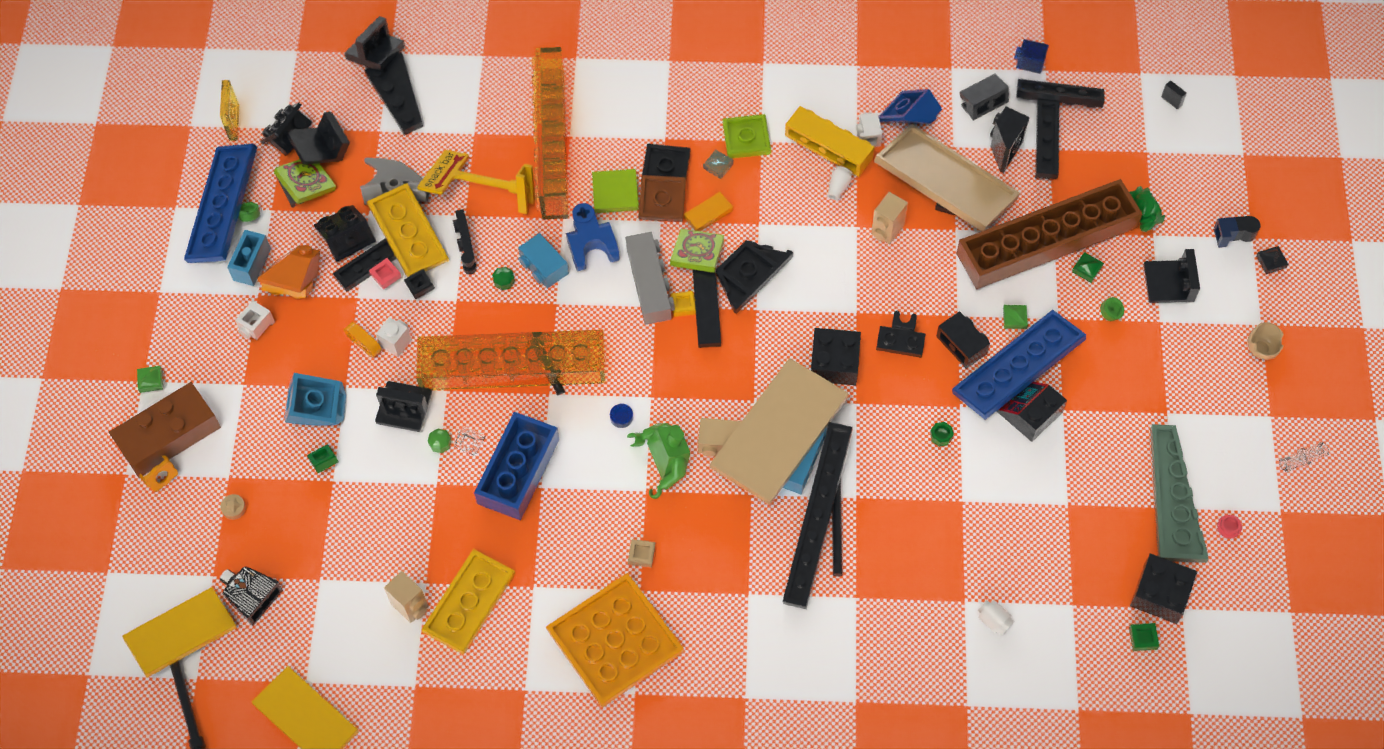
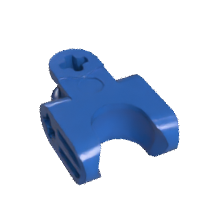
(590, 236)

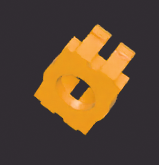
(150, 478)

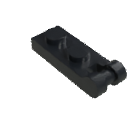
(464, 243)

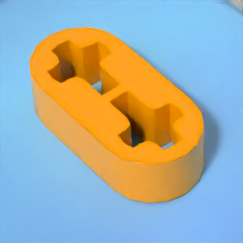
(362, 339)

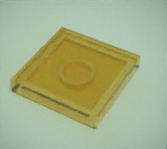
(229, 110)

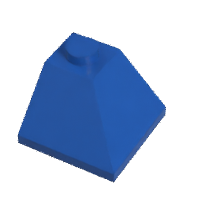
(912, 108)

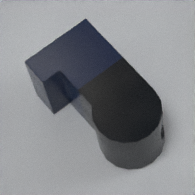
(1236, 229)

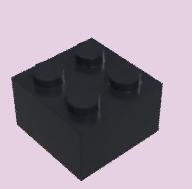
(836, 355)
(1163, 588)

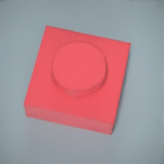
(385, 273)

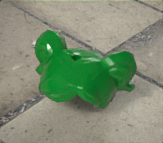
(1149, 207)

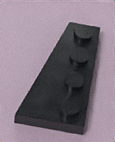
(397, 94)

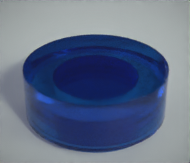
(621, 415)

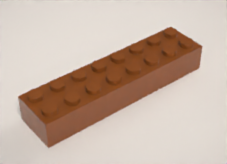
(1048, 233)

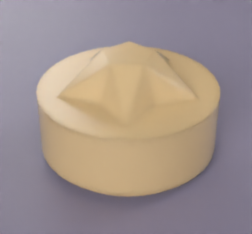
(233, 506)

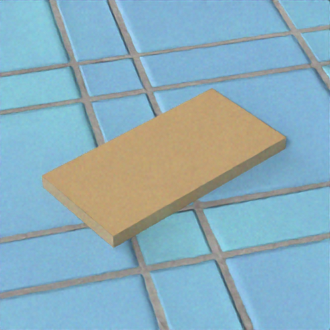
(947, 177)
(779, 431)

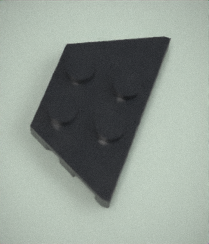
(749, 271)

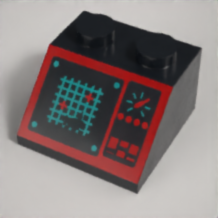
(1033, 409)

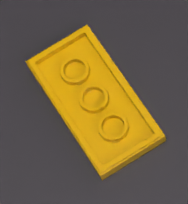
(407, 230)
(468, 601)
(179, 632)
(303, 713)

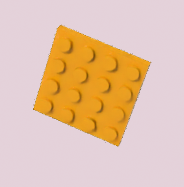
(614, 639)

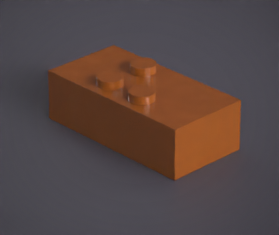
(165, 429)

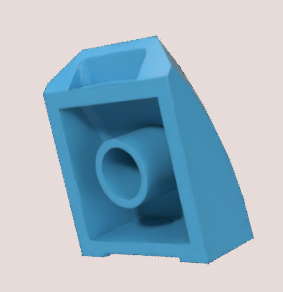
(314, 401)

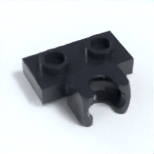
(901, 337)

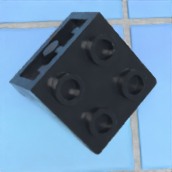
(320, 144)
(345, 232)
(1173, 279)

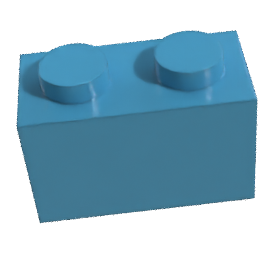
(249, 257)
(543, 261)

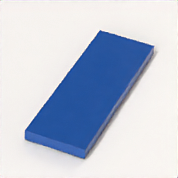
(220, 203)
(1018, 364)

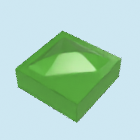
(1015, 317)
(149, 379)

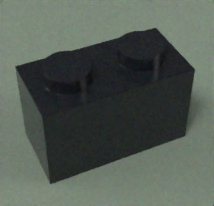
(963, 339)

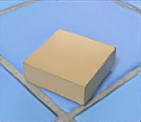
(641, 553)

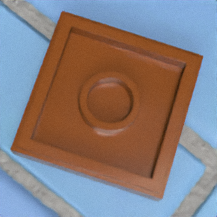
(662, 198)

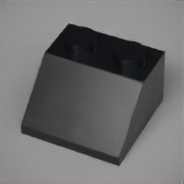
(1007, 136)

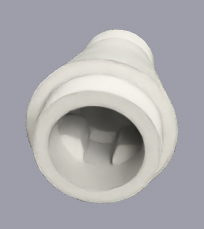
(839, 181)

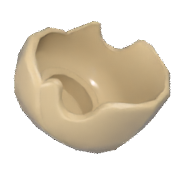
(1265, 341)

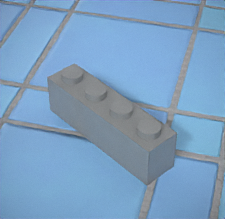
(648, 277)

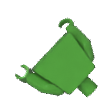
(668, 452)

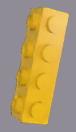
(829, 140)

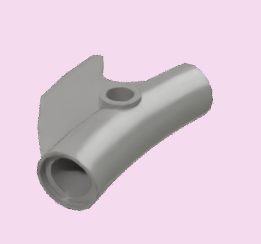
(390, 176)

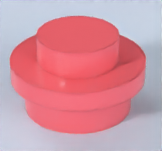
(1229, 526)

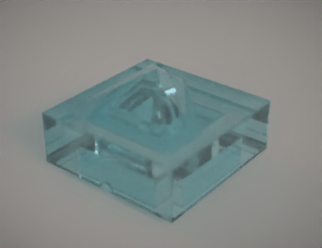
(718, 164)

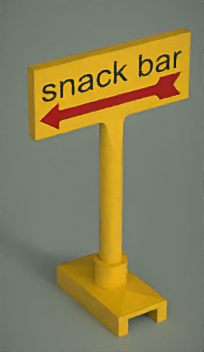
(449, 166)

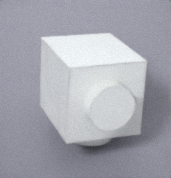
(394, 336)

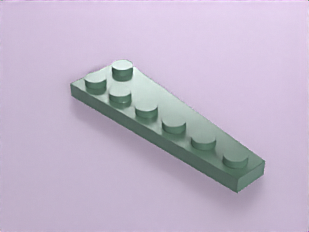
(1175, 514)

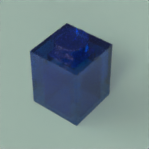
(1031, 56)

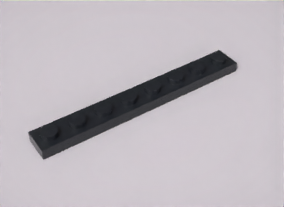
(817, 516)

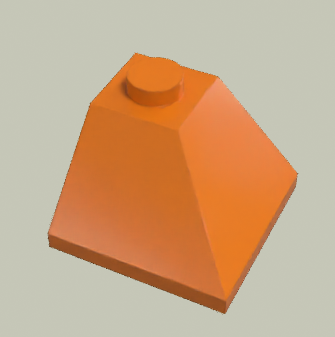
(293, 270)

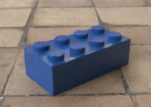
(517, 466)

